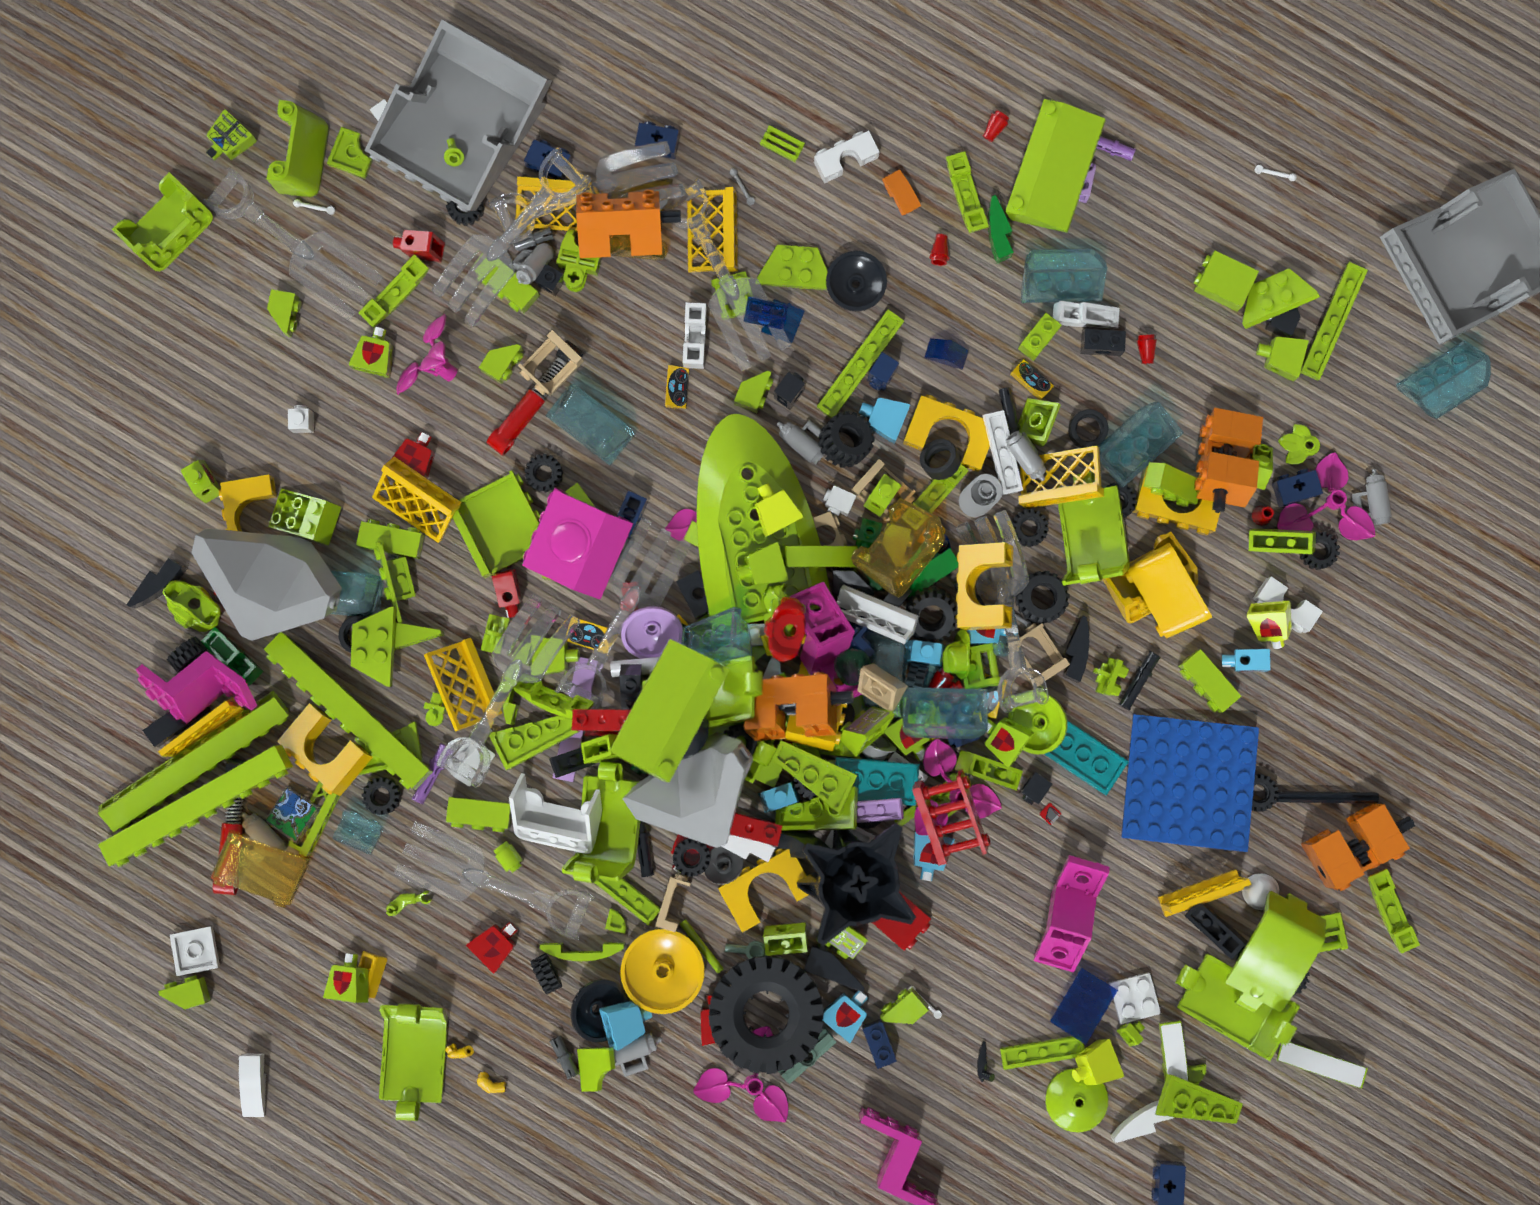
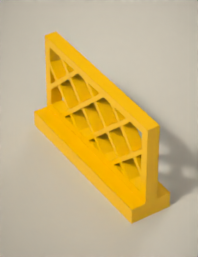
(559, 186)
(729, 234)
(421, 489)
(1066, 493)
(476, 675)
(204, 726)
(1202, 892)

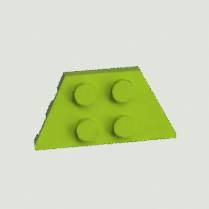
(794, 268)
(1275, 296)
(374, 646)

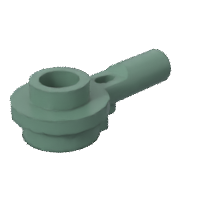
(754, 949)

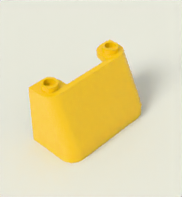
(1168, 591)
(1128, 596)

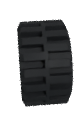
(836, 449)
(1059, 593)
(936, 598)

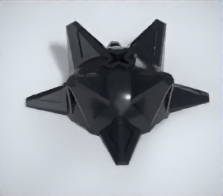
(856, 882)

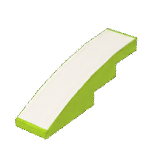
(1173, 1050)
(1323, 1064)

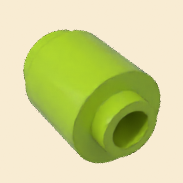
(508, 857)

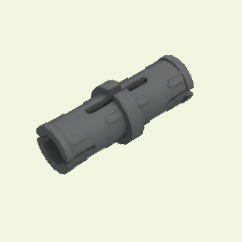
(564, 1057)

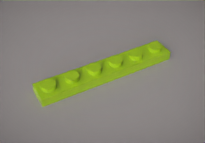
(1333, 321)
(860, 364)

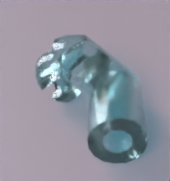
(999, 649)

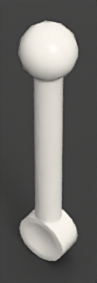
(1259, 169)
(330, 210)
(936, 1013)

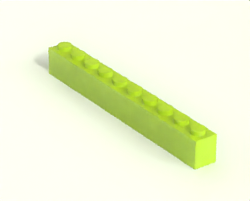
(348, 711)
(192, 762)
(196, 805)

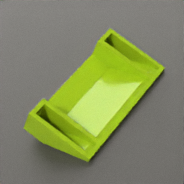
(1055, 166)
(669, 710)

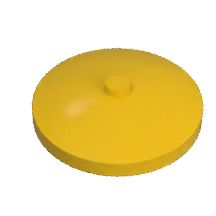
(662, 971)

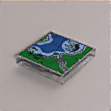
(292, 814)

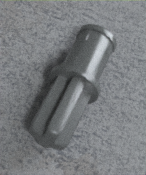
(534, 239)

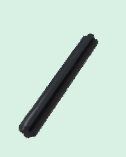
(1327, 797)

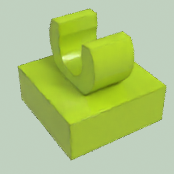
(1130, 1033)

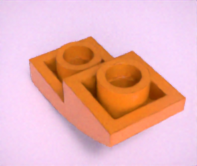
(901, 191)

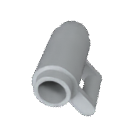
(532, 263)
(802, 442)
(1026, 455)
(1377, 498)
(261, 831)
(638, 1048)

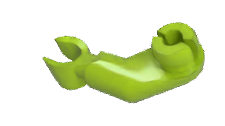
(403, 900)

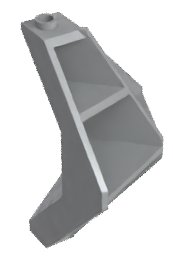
(266, 580)
(700, 795)

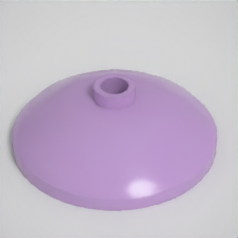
(650, 641)

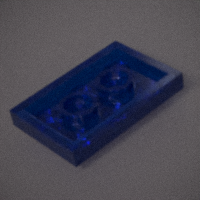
(1084, 1006)

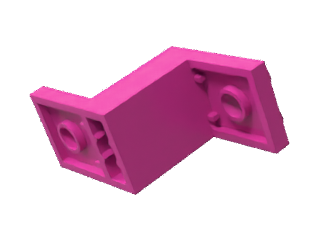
(826, 633)
(196, 687)
(1071, 913)
(899, 1158)

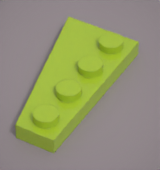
(526, 741)
(821, 777)

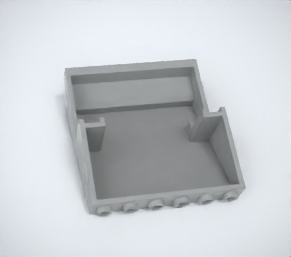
(461, 94)
(1470, 255)

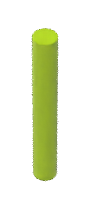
(701, 946)

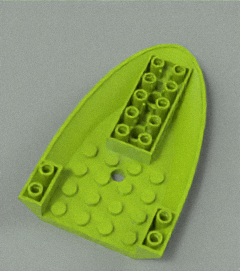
(725, 523)

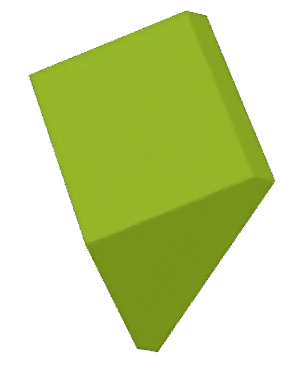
(1038, 420)

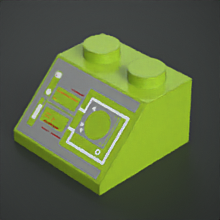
(865, 729)
(848, 942)

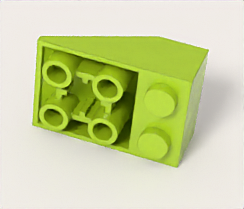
(304, 516)

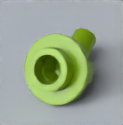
(453, 156)

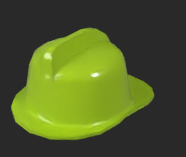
(956, 655)

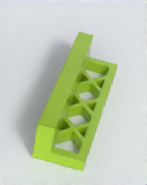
(315, 832)

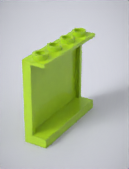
(497, 524)

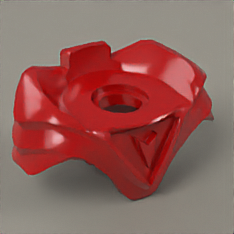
(788, 612)

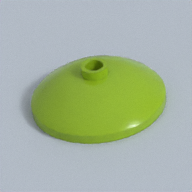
(1046, 736)
(1061, 1100)

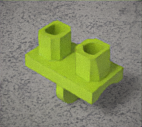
(494, 630)
(1107, 676)
(436, 710)

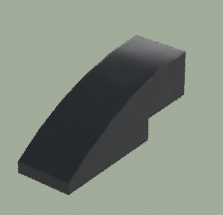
(154, 583)
(1078, 651)
(167, 727)
(797, 840)

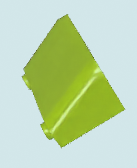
(305, 154)
(167, 226)

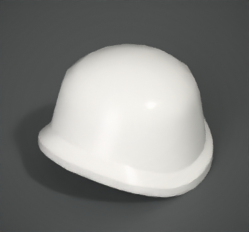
(1256, 893)

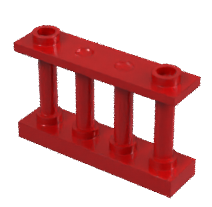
(598, 722)
(930, 813)
(756, 829)

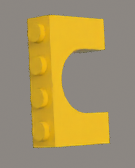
(931, 411)
(240, 493)
(1152, 505)
(972, 562)
(797, 734)
(299, 743)
(736, 892)

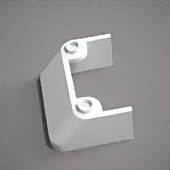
(554, 823)

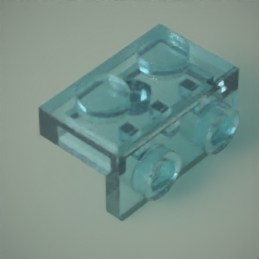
(358, 832)

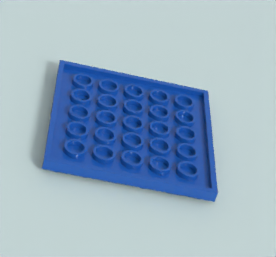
(1190, 783)

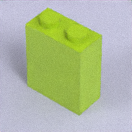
(1225, 280)

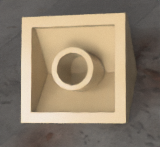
(881, 687)

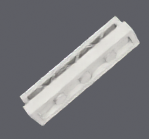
(1003, 459)
(876, 613)

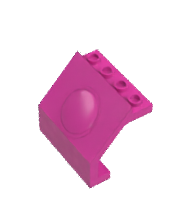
(576, 544)

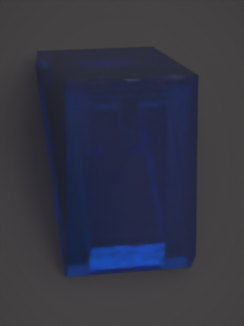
(946, 353)

